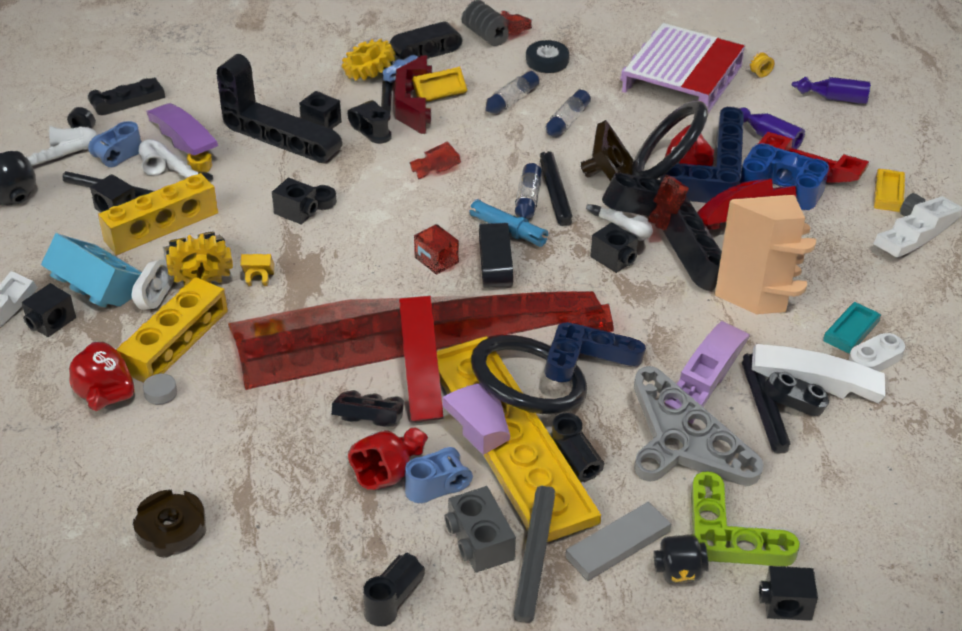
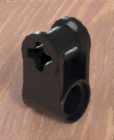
(371, 121)

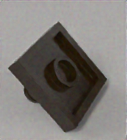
(608, 154)

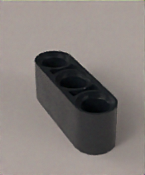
(428, 40)
(495, 255)

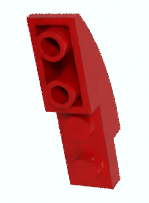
(716, 209)

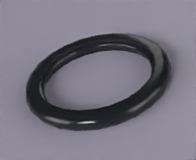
(700, 113)
(513, 397)

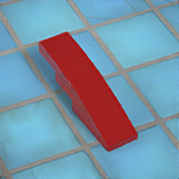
(421, 359)

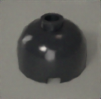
(16, 178)

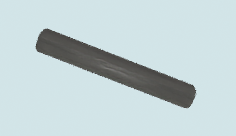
(534, 554)

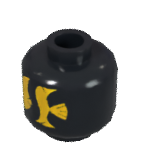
(681, 559)

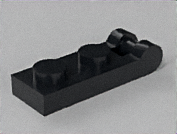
(126, 96)

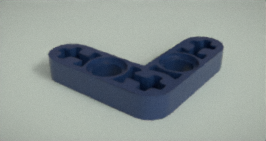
(576, 339)

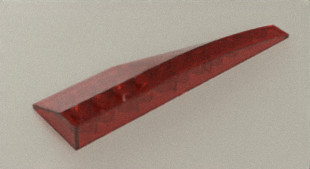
(370, 331)

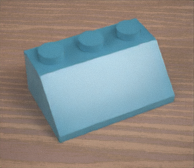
(90, 270)

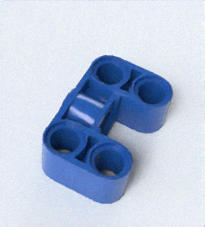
(787, 170)

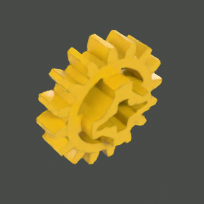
(368, 59)
(199, 259)

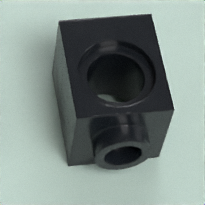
(321, 110)
(111, 192)
(294, 200)
(614, 247)
(48, 310)
(789, 593)

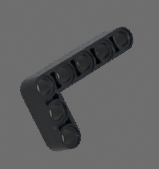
(267, 124)
(685, 230)

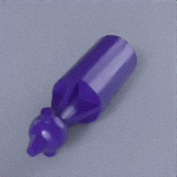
(837, 89)
(768, 123)

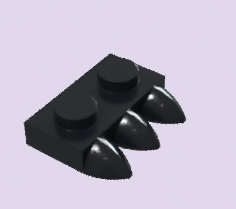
(354, 407)

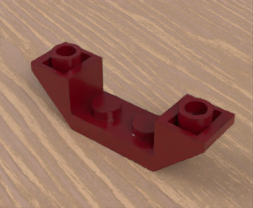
(409, 109)

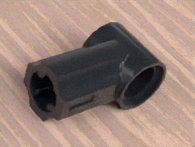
(575, 446)
(386, 592)

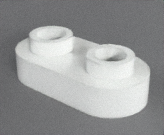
(152, 285)
(879, 351)

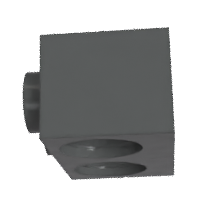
(480, 529)

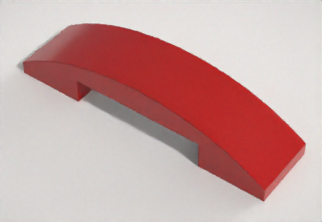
(844, 170)

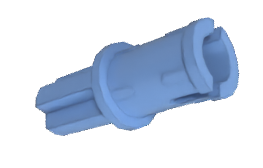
(390, 72)

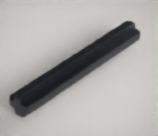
(556, 188)
(767, 408)

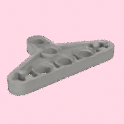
(697, 445)

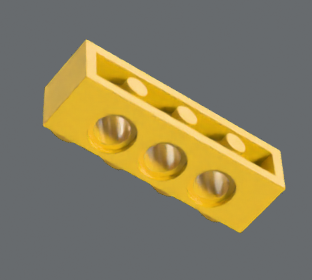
(158, 213)
(173, 329)

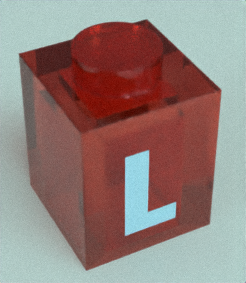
(436, 249)

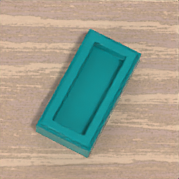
(852, 327)

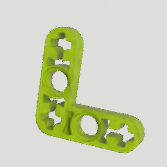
(720, 533)

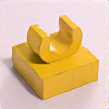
(257, 265)

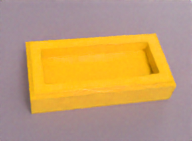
(440, 84)
(889, 190)

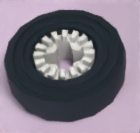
(547, 56)

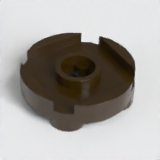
(174, 537)

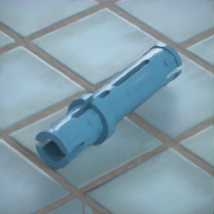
(518, 227)

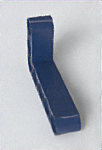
(709, 181)

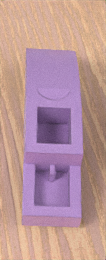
(710, 363)

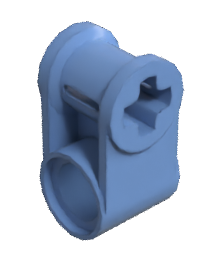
(120, 144)
(434, 475)

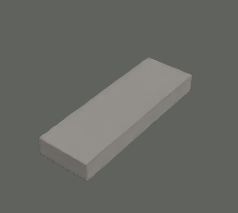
(617, 541)

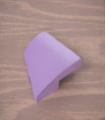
(479, 415)

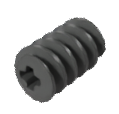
(486, 22)

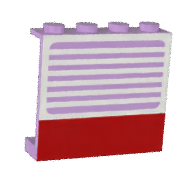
(686, 63)

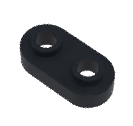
(796, 393)

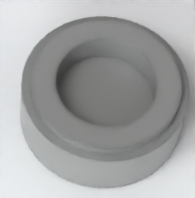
(160, 388)

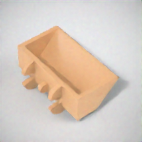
(762, 253)

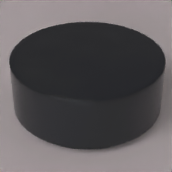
(81, 118)
(326, 197)

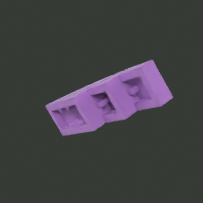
(183, 129)

